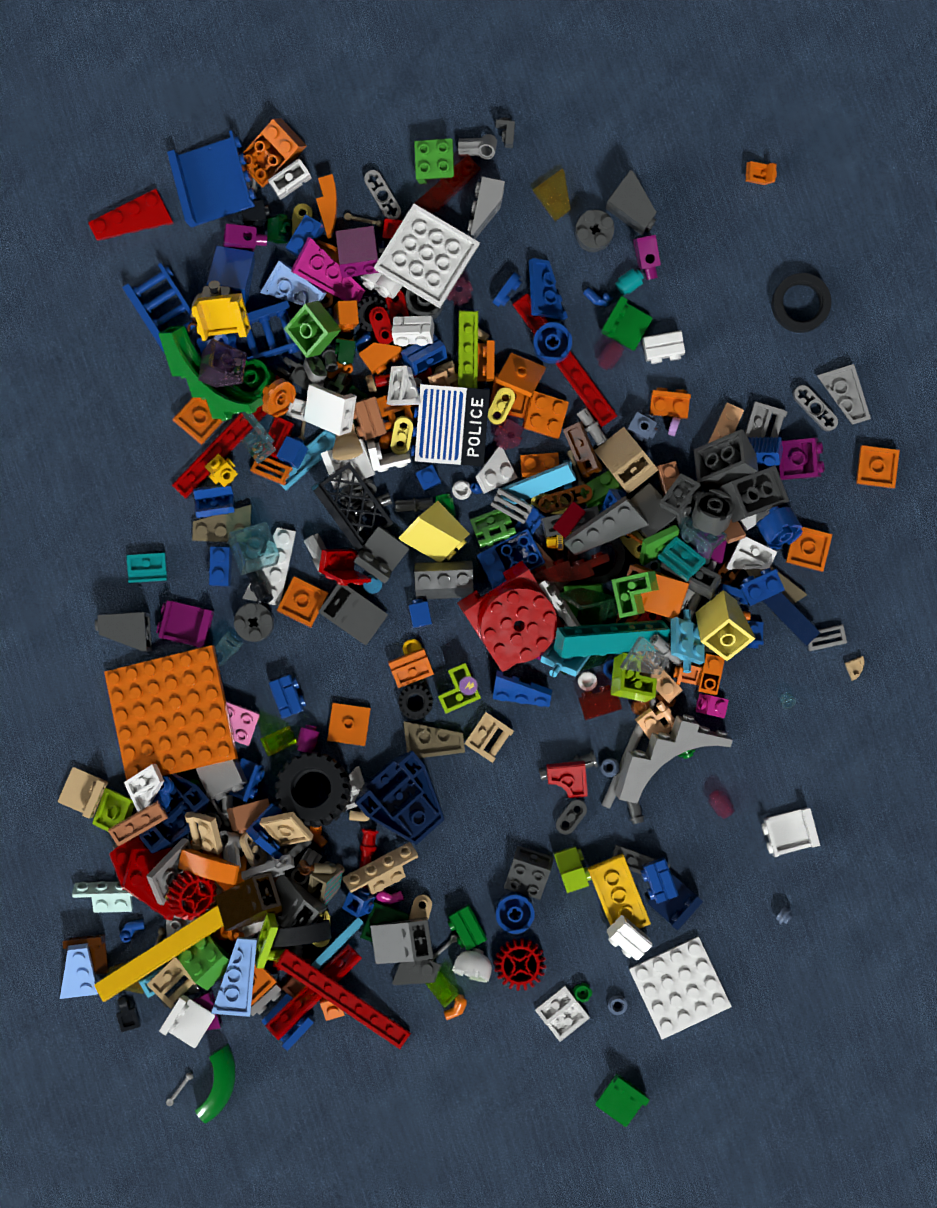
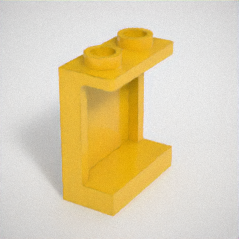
(221, 315)

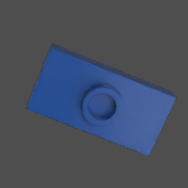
(532, 522)

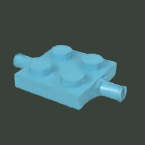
(686, 641)
(570, 666)

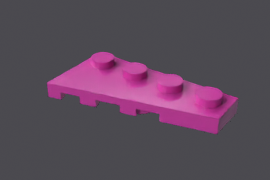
(319, 269)

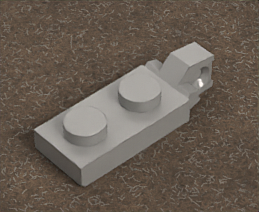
(276, 867)

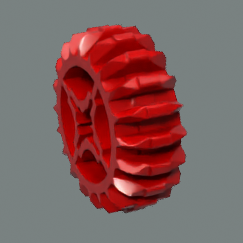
(196, 899)
(514, 971)

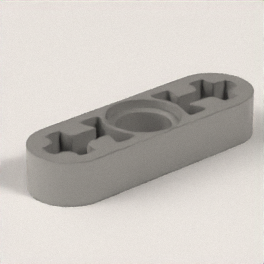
(371, 186)
(822, 421)

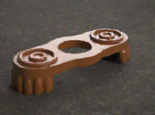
(640, 707)

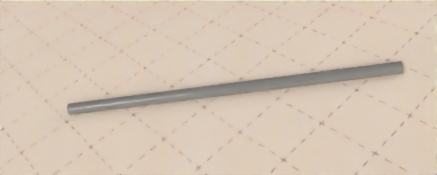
(637, 733)

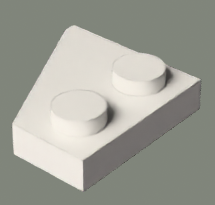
(496, 471)

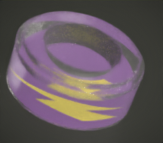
(468, 685)

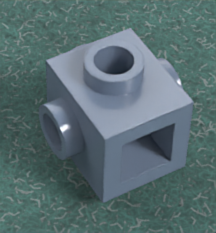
(635, 427)

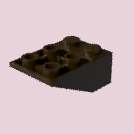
(249, 902)

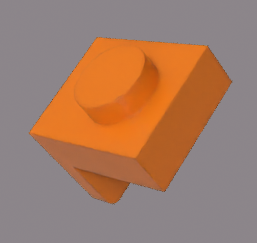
(760, 173)
(691, 678)
(330, 1010)

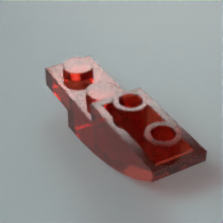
(448, 187)
(563, 572)

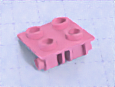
(242, 722)

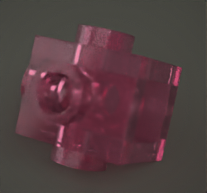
(463, 296)
(514, 434)

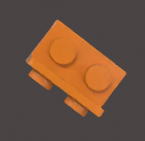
(486, 361)
(669, 403)
(537, 463)

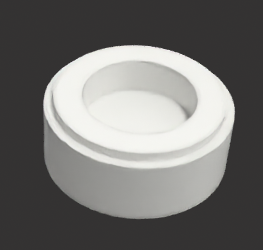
(587, 681)

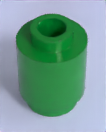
(447, 502)

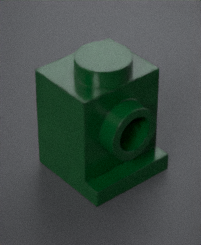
(279, 229)
(346, 348)

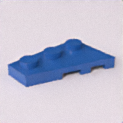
(544, 296)
(515, 691)

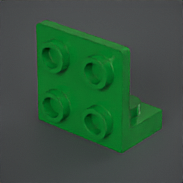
(626, 324)
(622, 1100)

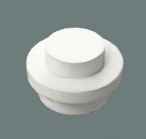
(461, 490)

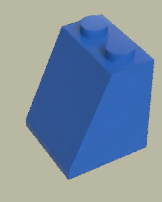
(233, 269)

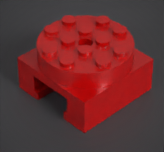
(510, 602)

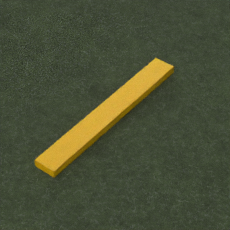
(159, 954)

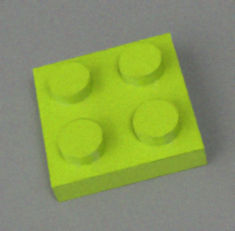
(112, 809)

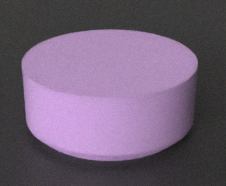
(674, 426)

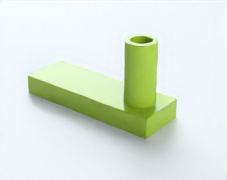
(265, 942)

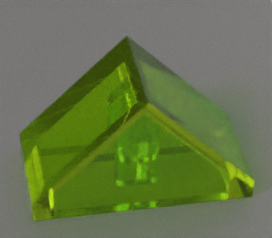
(278, 740)
(443, 989)

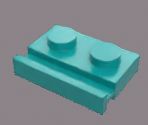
(681, 558)
(147, 567)

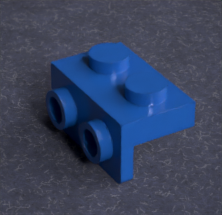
(214, 500)
(253, 773)

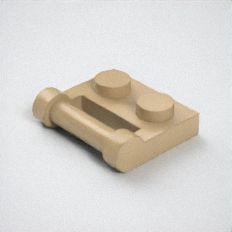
(483, 733)
(209, 832)
(167, 978)

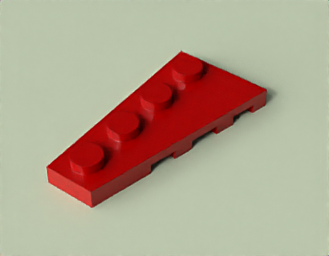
(137, 215)

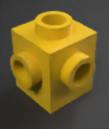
(221, 470)

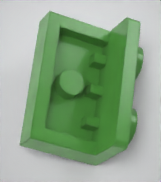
(600, 487)

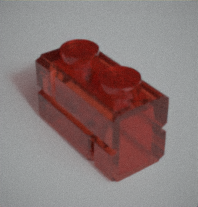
(598, 703)

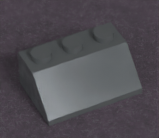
(725, 460)
(443, 579)

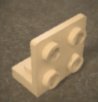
(83, 792)

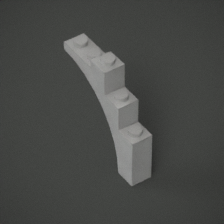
(662, 747)

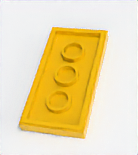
(618, 891)

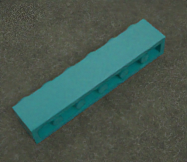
(606, 638)

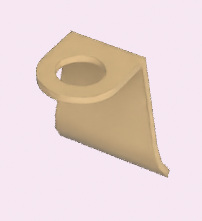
(347, 446)

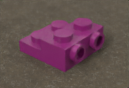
(801, 459)

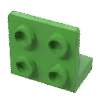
(434, 159)

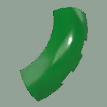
(223, 1084)

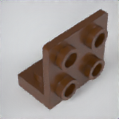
(97, 950)

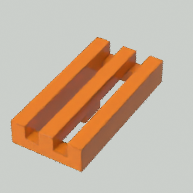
(285, 475)

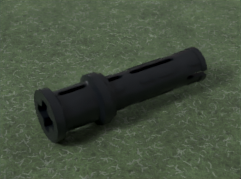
(259, 587)

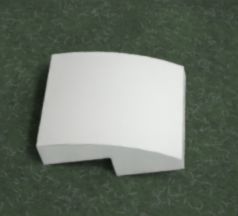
(562, 1013)

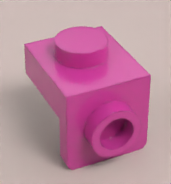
(712, 705)

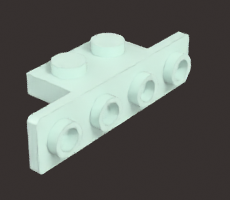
(105, 896)

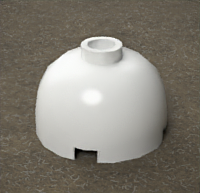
(473, 965)

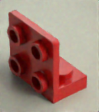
(339, 566)

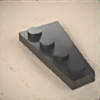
(608, 525)

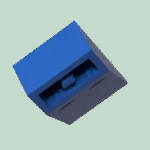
(507, 554)

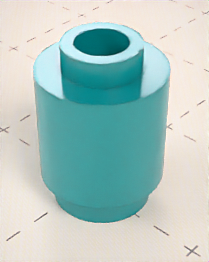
(629, 281)

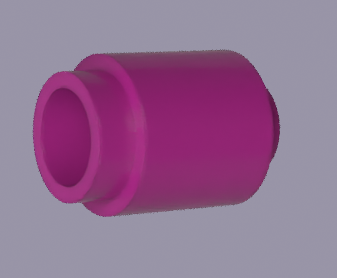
(307, 738)

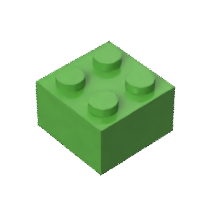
(312, 329)
(205, 961)

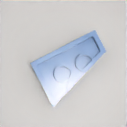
(291, 287)
(78, 973)

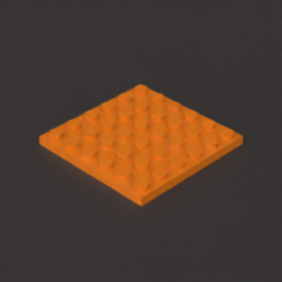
(171, 713)

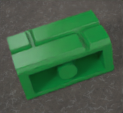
(467, 927)

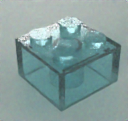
(253, 548)

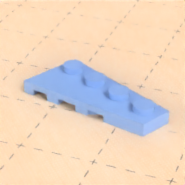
(237, 985)

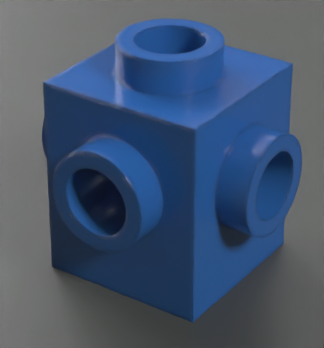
(359, 902)

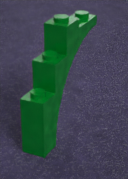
(185, 362)

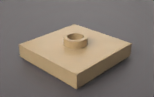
(286, 829)

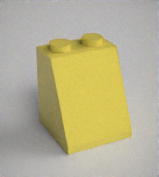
(436, 533)
(723, 626)

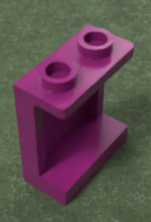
(357, 251)
(185, 624)

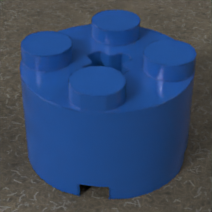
(560, 335)
(780, 527)
(507, 921)

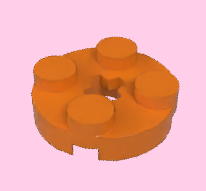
(278, 397)

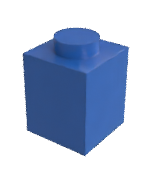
(292, 451)
(428, 478)
(420, 613)

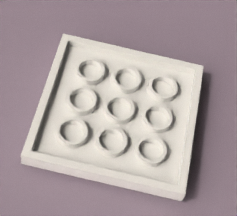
(426, 255)
(680, 987)

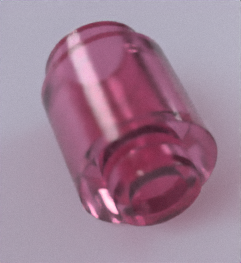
(610, 355)
(721, 804)

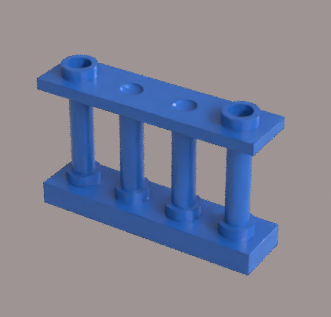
(144, 309)
(263, 316)

